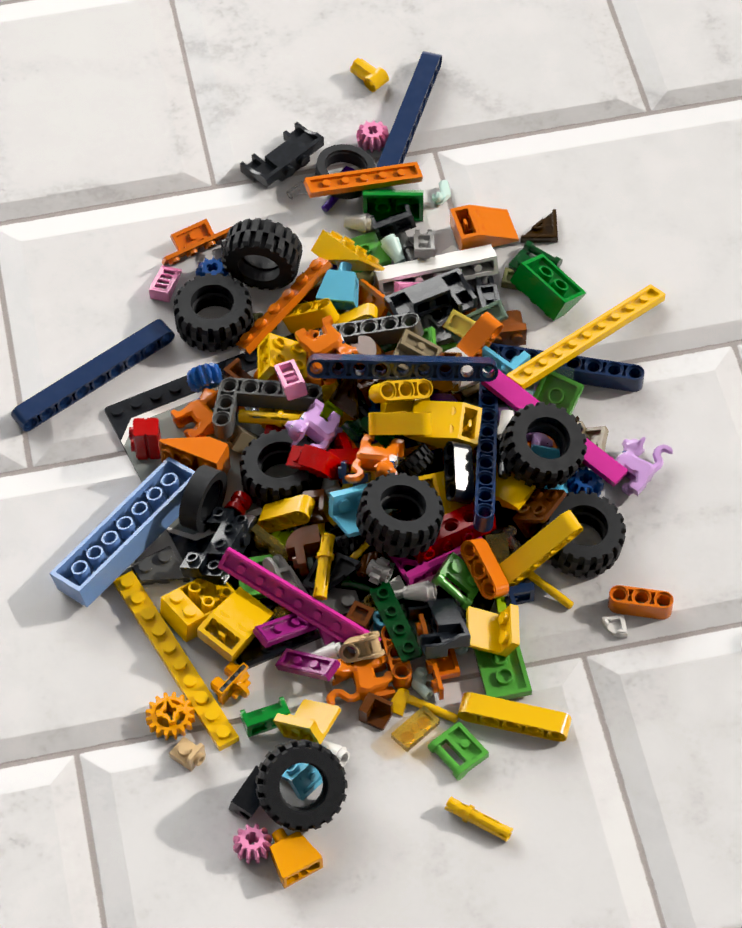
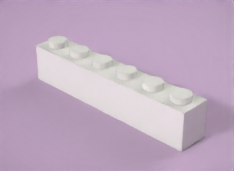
(471, 262)

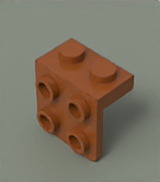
(514, 330)

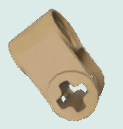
(366, 647)

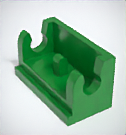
(262, 719)

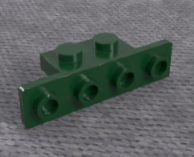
(396, 623)

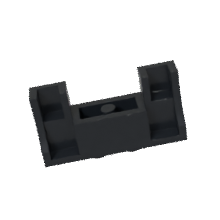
(285, 158)
(433, 295)
(232, 532)
(445, 622)

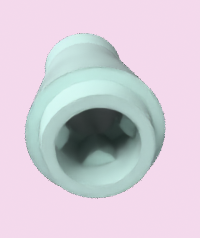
(393, 248)

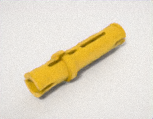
(246, 416)
(325, 557)
(471, 815)

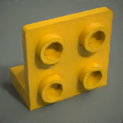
(276, 350)
(494, 631)
(309, 722)

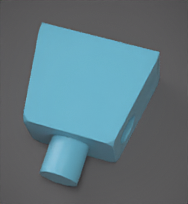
(340, 287)

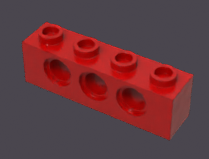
(454, 530)

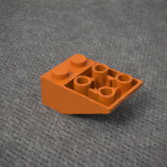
(481, 226)
(196, 452)

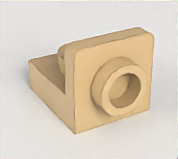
(188, 753)

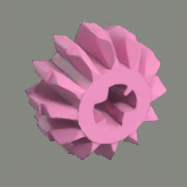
(372, 136)
(245, 849)

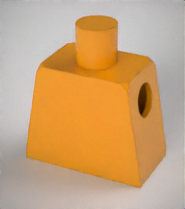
(293, 857)

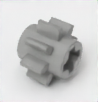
(379, 570)

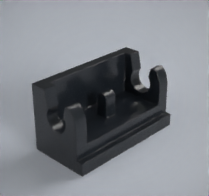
(394, 224)
(246, 801)

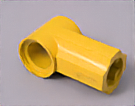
(372, 77)

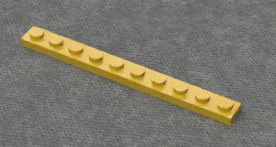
(586, 336)
(176, 661)

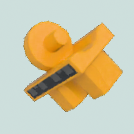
(235, 685)

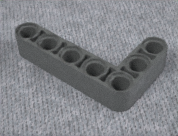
(381, 329)
(258, 394)

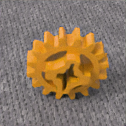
(181, 713)

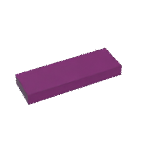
(282, 629)
(307, 664)

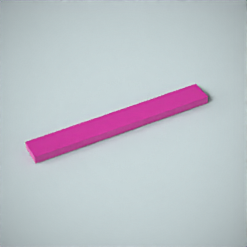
(594, 458)
(289, 596)

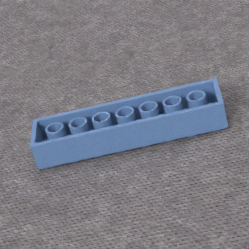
(123, 534)

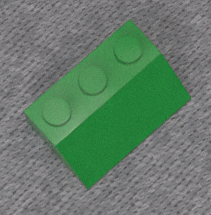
(390, 202)
(547, 286)

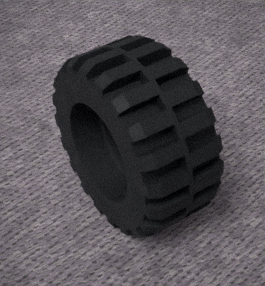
(262, 253)
(208, 292)
(553, 423)
(264, 453)
(605, 520)
(394, 535)
(323, 807)

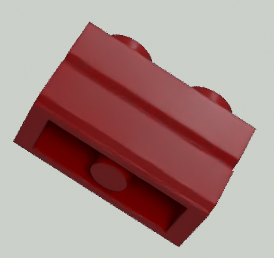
(145, 438)

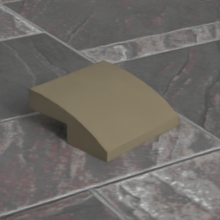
(416, 346)

